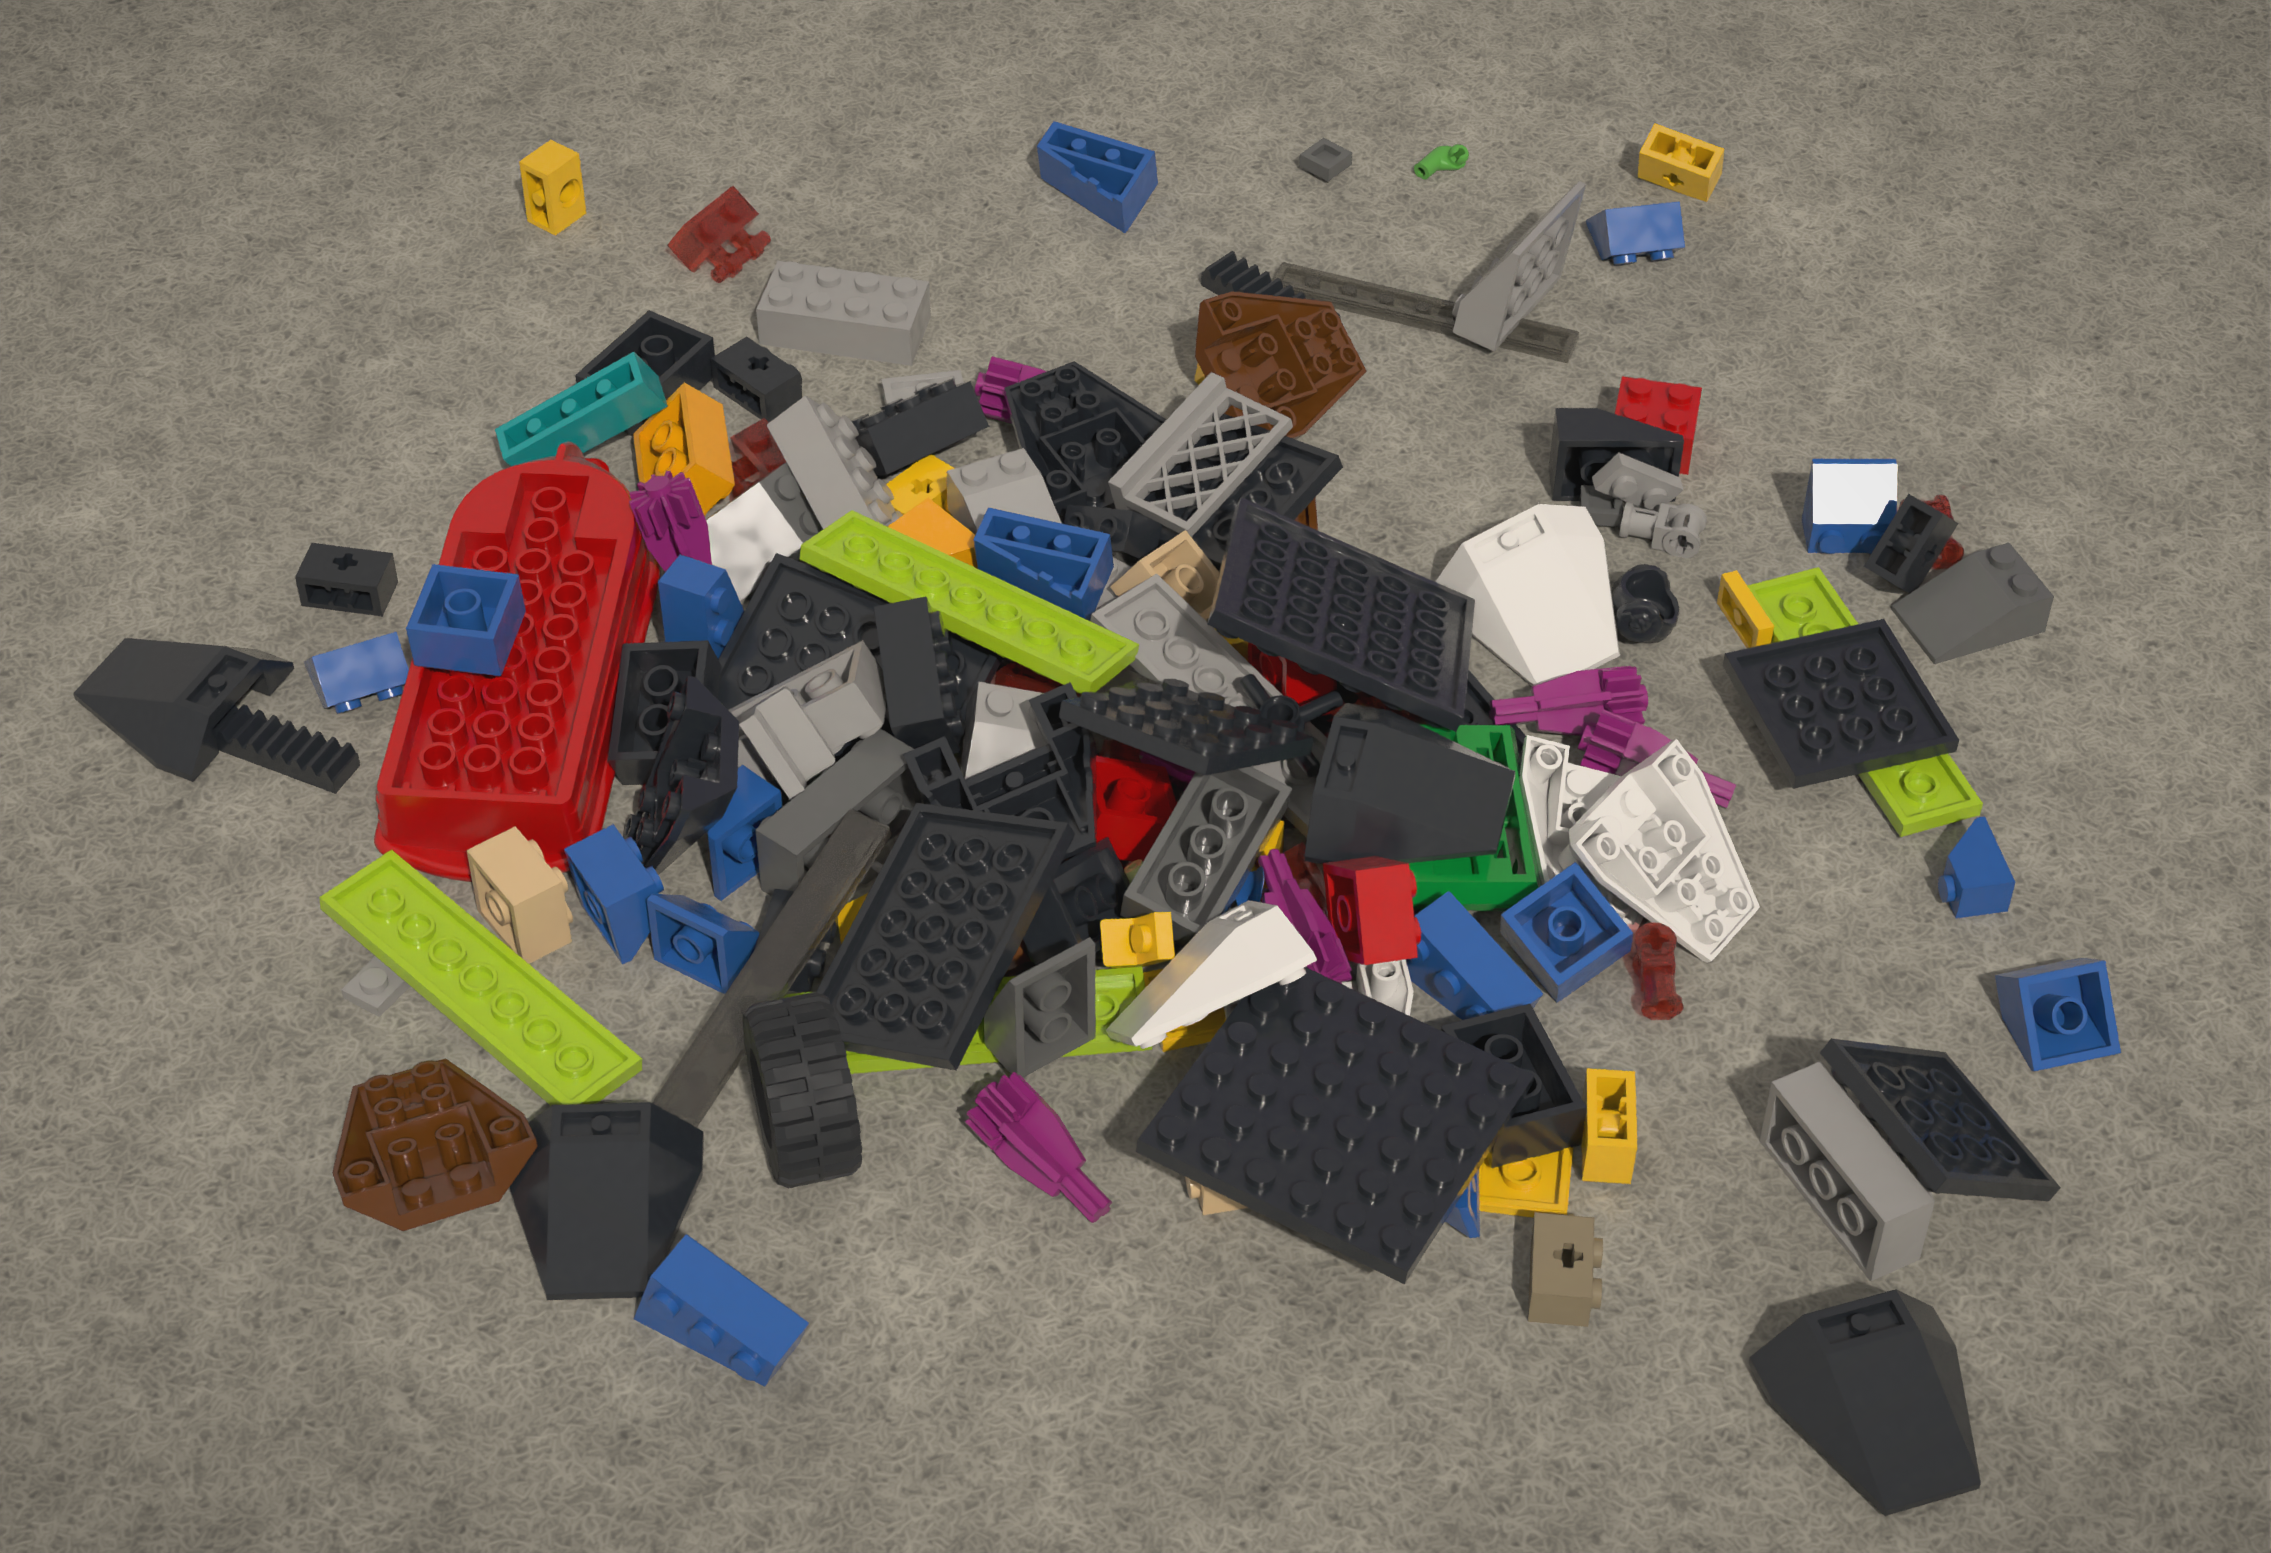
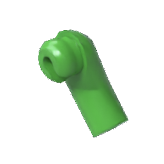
(1442, 159)

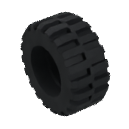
(802, 1089)

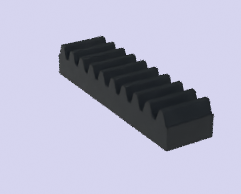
(1236, 276)
(285, 748)

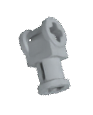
(1666, 527)

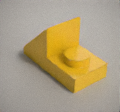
(1137, 940)

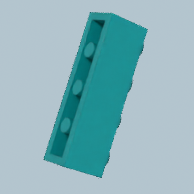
(584, 412)

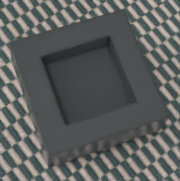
(1325, 159)
(1602, 507)

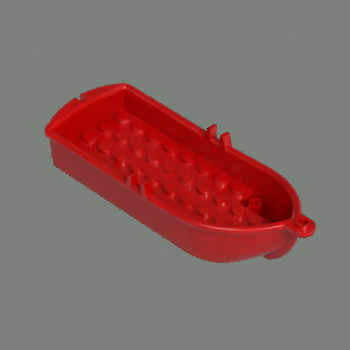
(535, 742)

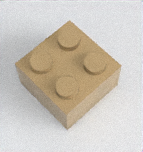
(1182, 568)
(520, 894)

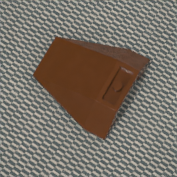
(1278, 354)
(428, 1146)

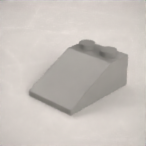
(1001, 483)
(998, 727)

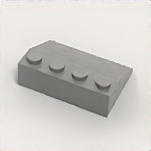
(1519, 277)

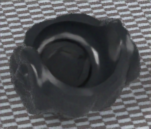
(1644, 604)

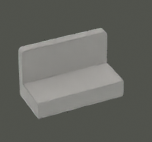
(786, 740)

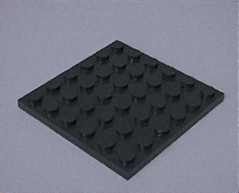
(1345, 615)
(1337, 1119)

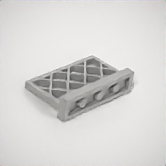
(1175, 444)

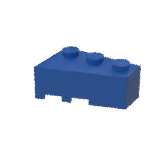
(1098, 172)
(1046, 558)
(698, 603)
(1465, 965)
(719, 1313)

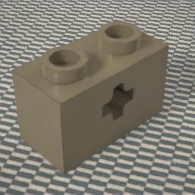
(1562, 1269)

